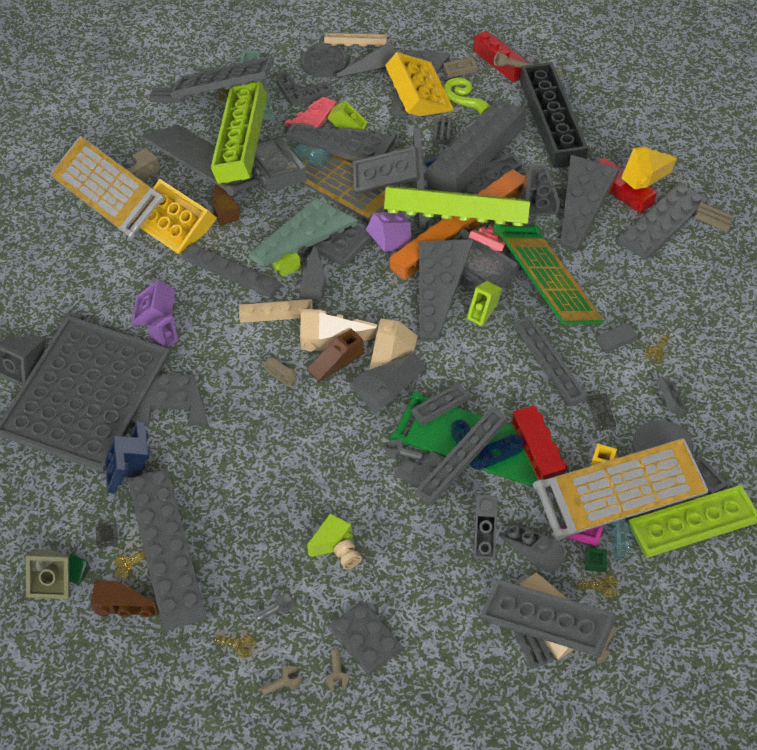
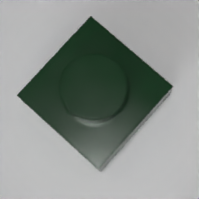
(595, 560)

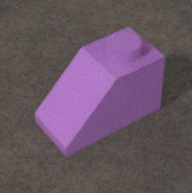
(163, 331)

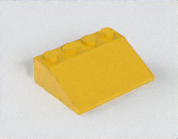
(418, 85)
(177, 219)

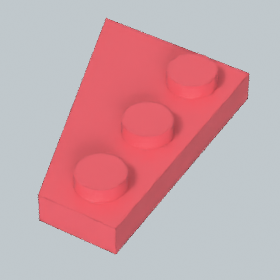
(315, 115)
(489, 238)

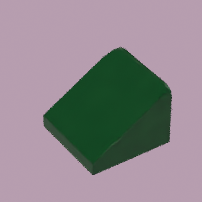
(77, 569)

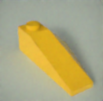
(647, 167)

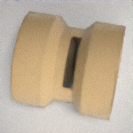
(346, 552)

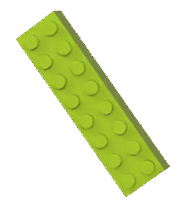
(239, 133)
(457, 204)

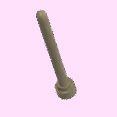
(502, 60)

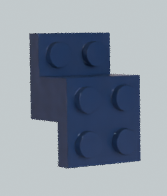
(126, 457)

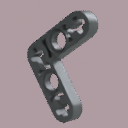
(324, 90)

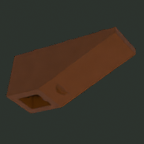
(224, 207)
(337, 355)
(115, 598)

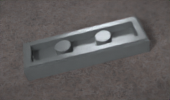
(440, 404)

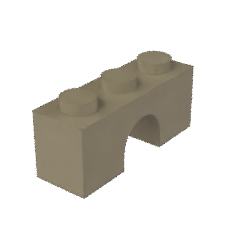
(144, 164)

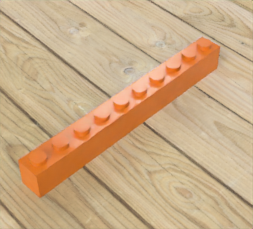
(406, 260)

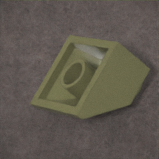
(47, 574)

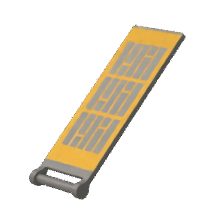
(106, 186)
(622, 488)

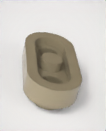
(280, 372)

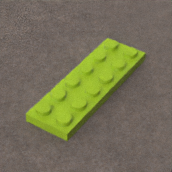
(693, 521)

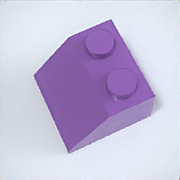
(390, 230)
(153, 304)

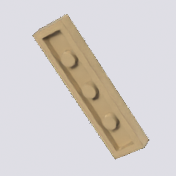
(349, 39)
(273, 310)

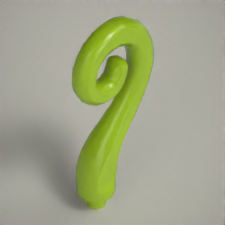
(479, 105)

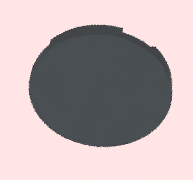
(323, 60)
(658, 433)

